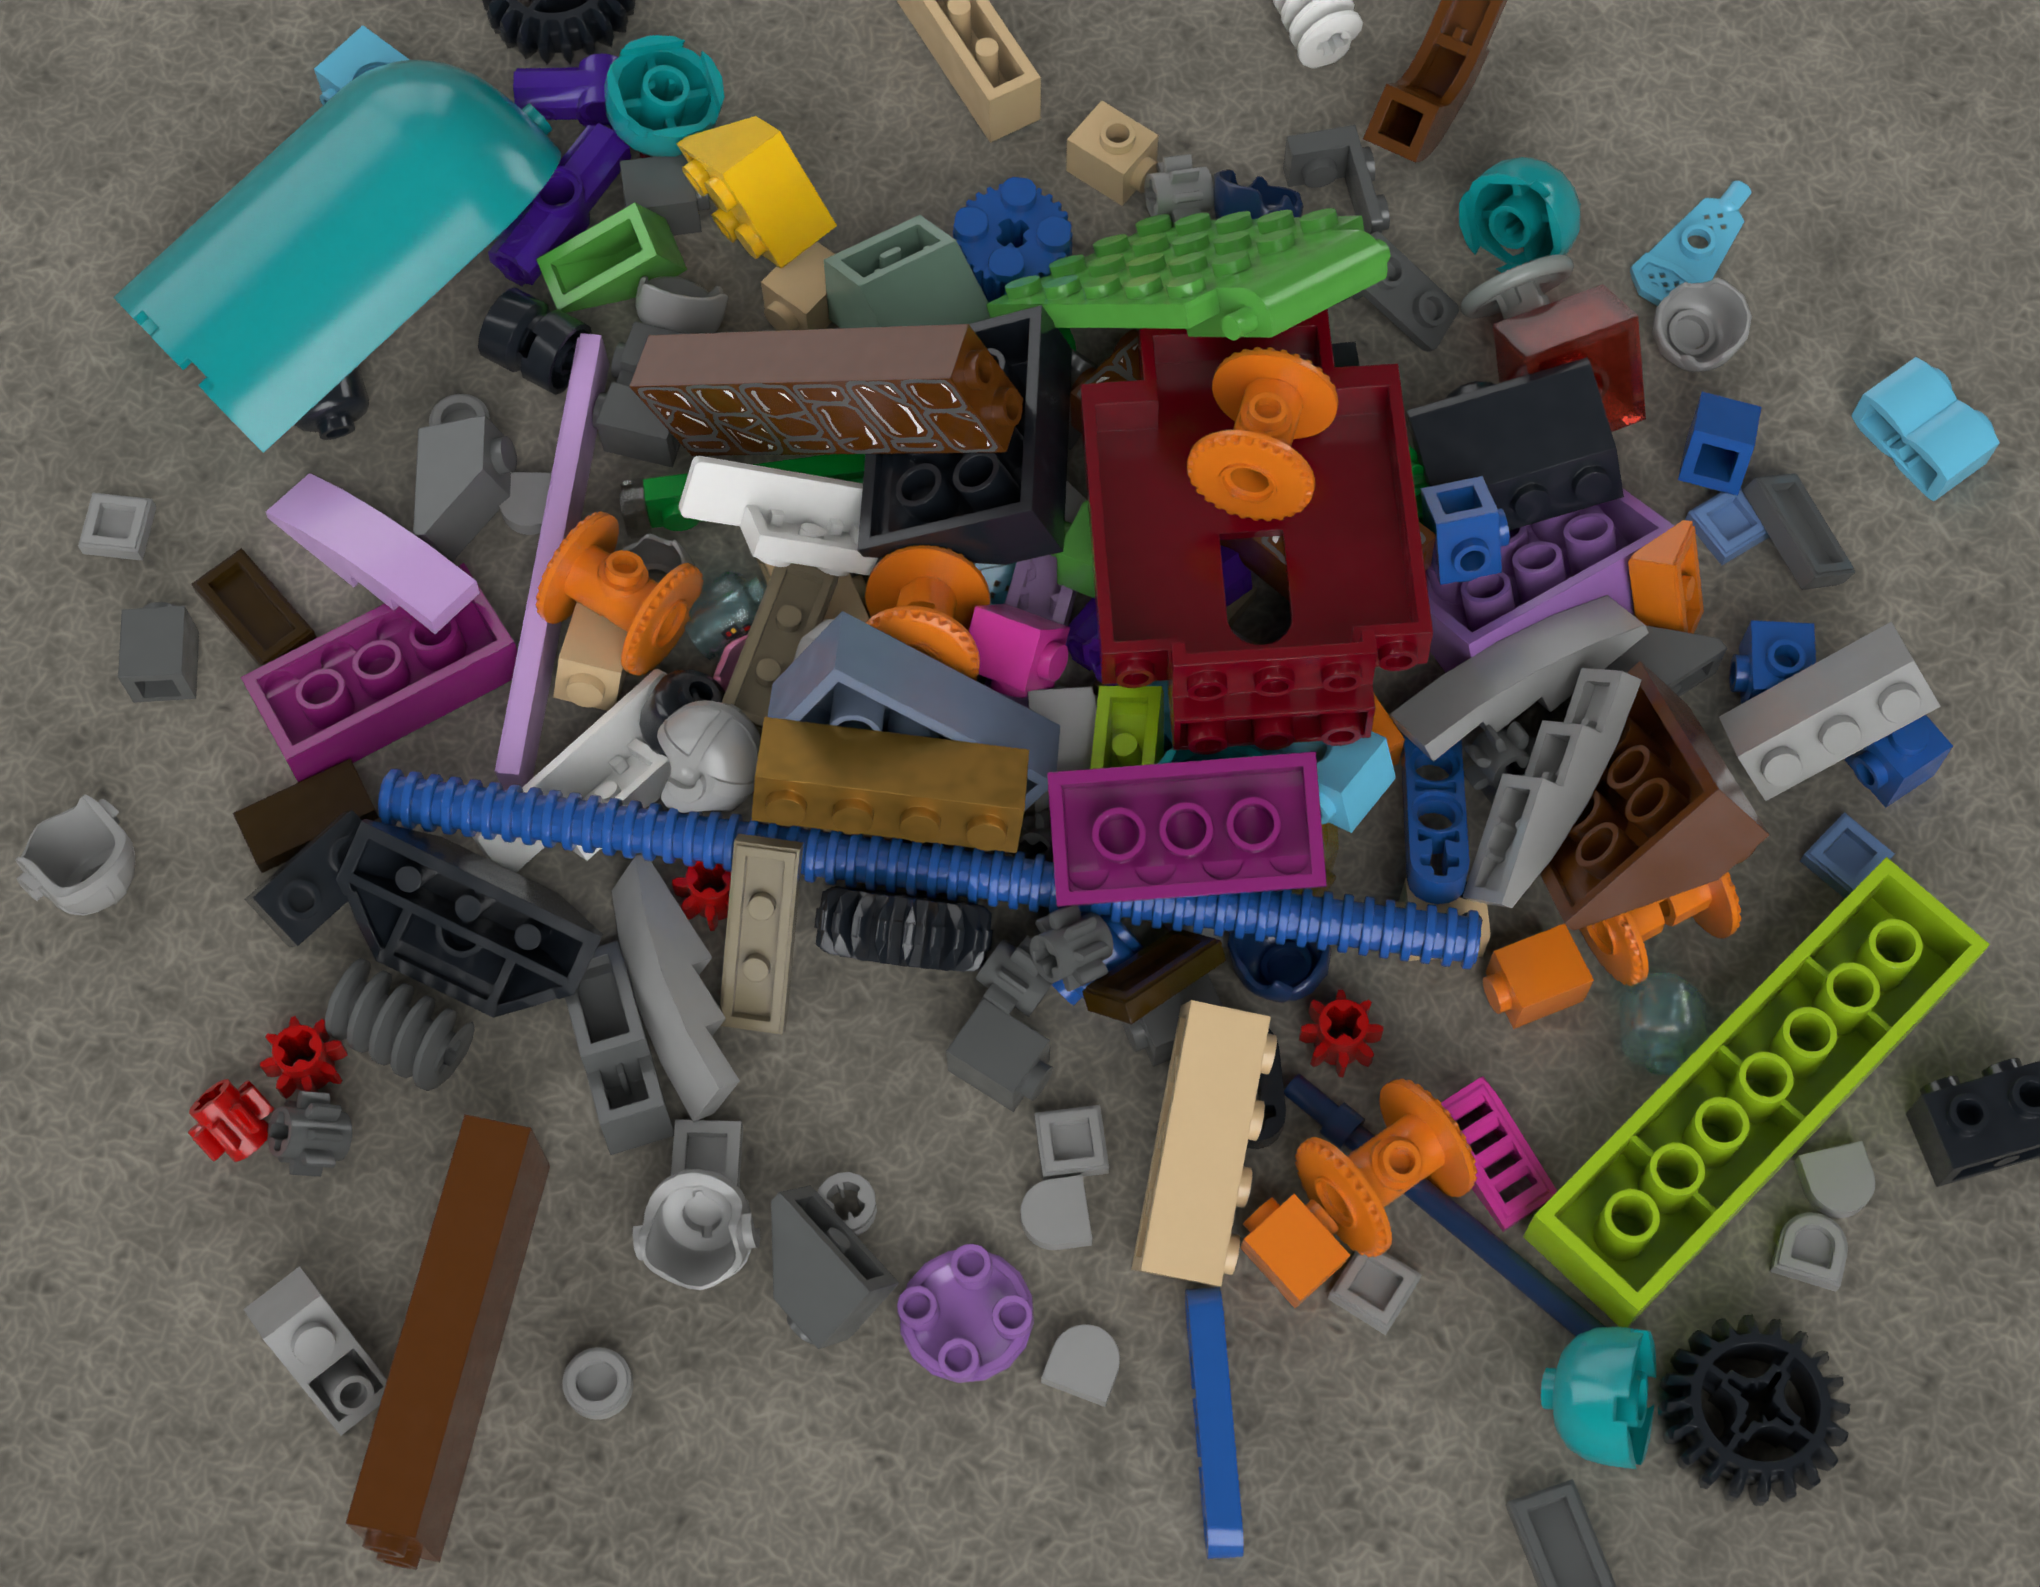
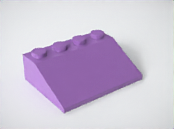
(1543, 573)

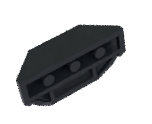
(463, 921)

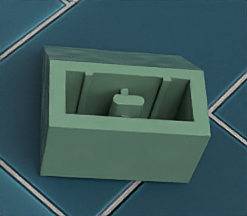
(903, 279)

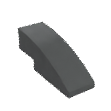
(617, 1055)

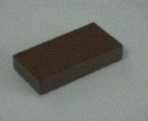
(252, 609)
(294, 816)
(1153, 975)

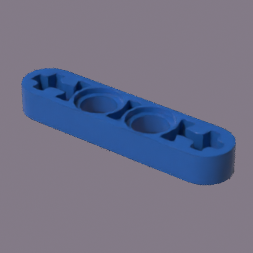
(1442, 798)
(1214, 1423)

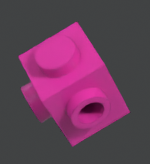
(1018, 649)

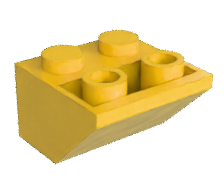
(756, 189)

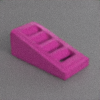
(1511, 1141)

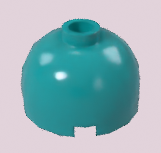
(662, 94)
(1520, 206)
(1603, 1395)

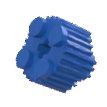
(1011, 234)

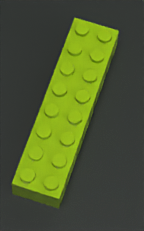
(1754, 1093)

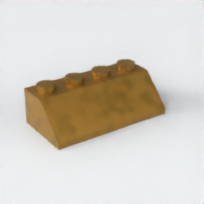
(890, 785)

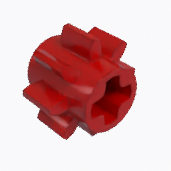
(704, 902)
(1343, 1049)
(303, 1074)
(230, 1120)

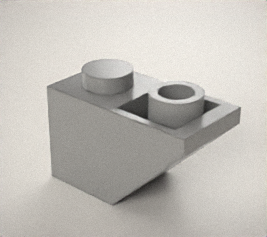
(318, 1350)

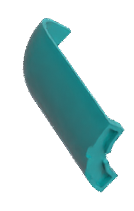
(341, 238)

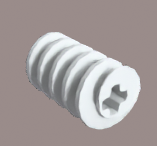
(1320, 28)

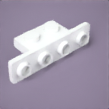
(781, 513)
(602, 761)

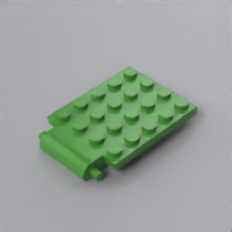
(1208, 275)

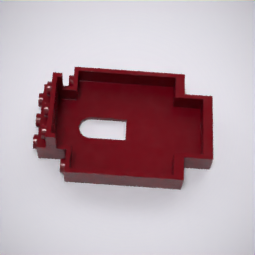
(1347, 554)

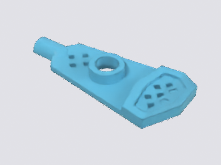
(1681, 261)

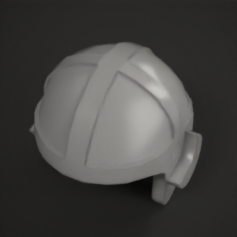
(710, 757)
(79, 859)
(696, 1229)

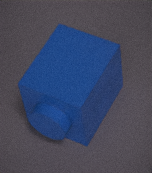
(1719, 443)

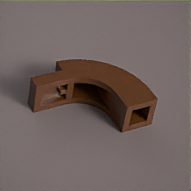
(1428, 96)

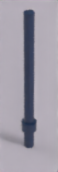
(1345, 1128)

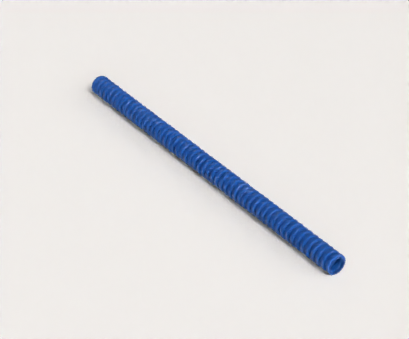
(912, 867)

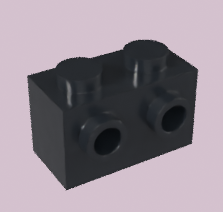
(1979, 1122)

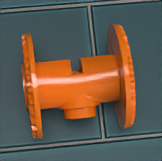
(1254, 466)
(619, 589)
(928, 603)
(1620, 939)
(1416, 1145)

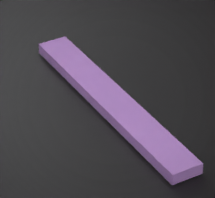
(562, 513)

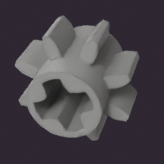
(1178, 188)

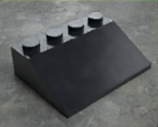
(985, 503)

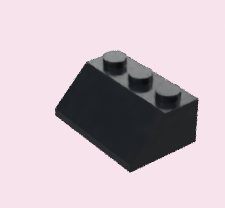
(1531, 438)

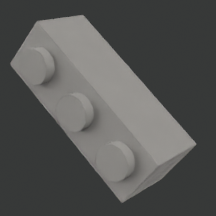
(1828, 711)

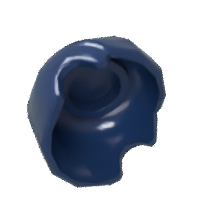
(1257, 198)
(1278, 970)

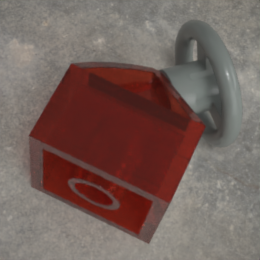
(1555, 333)

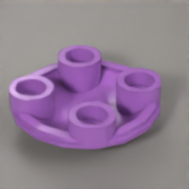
(966, 1315)

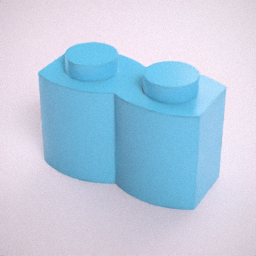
(1925, 428)

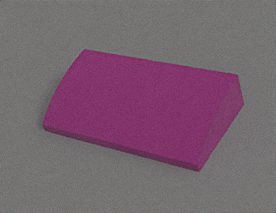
(378, 682)
(1186, 829)

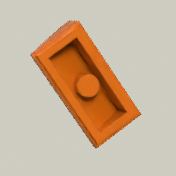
(1668, 580)

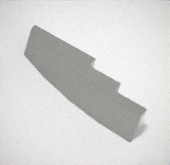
(1517, 672)
(1540, 808)
(664, 972)

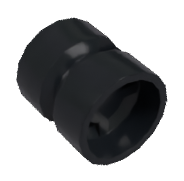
(531, 338)

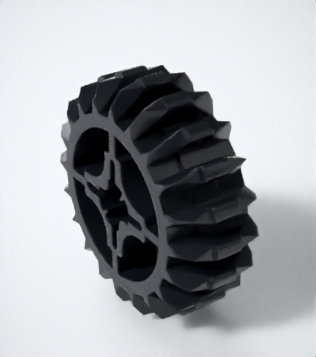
(558, 25)
(903, 929)
(1777, 1421)

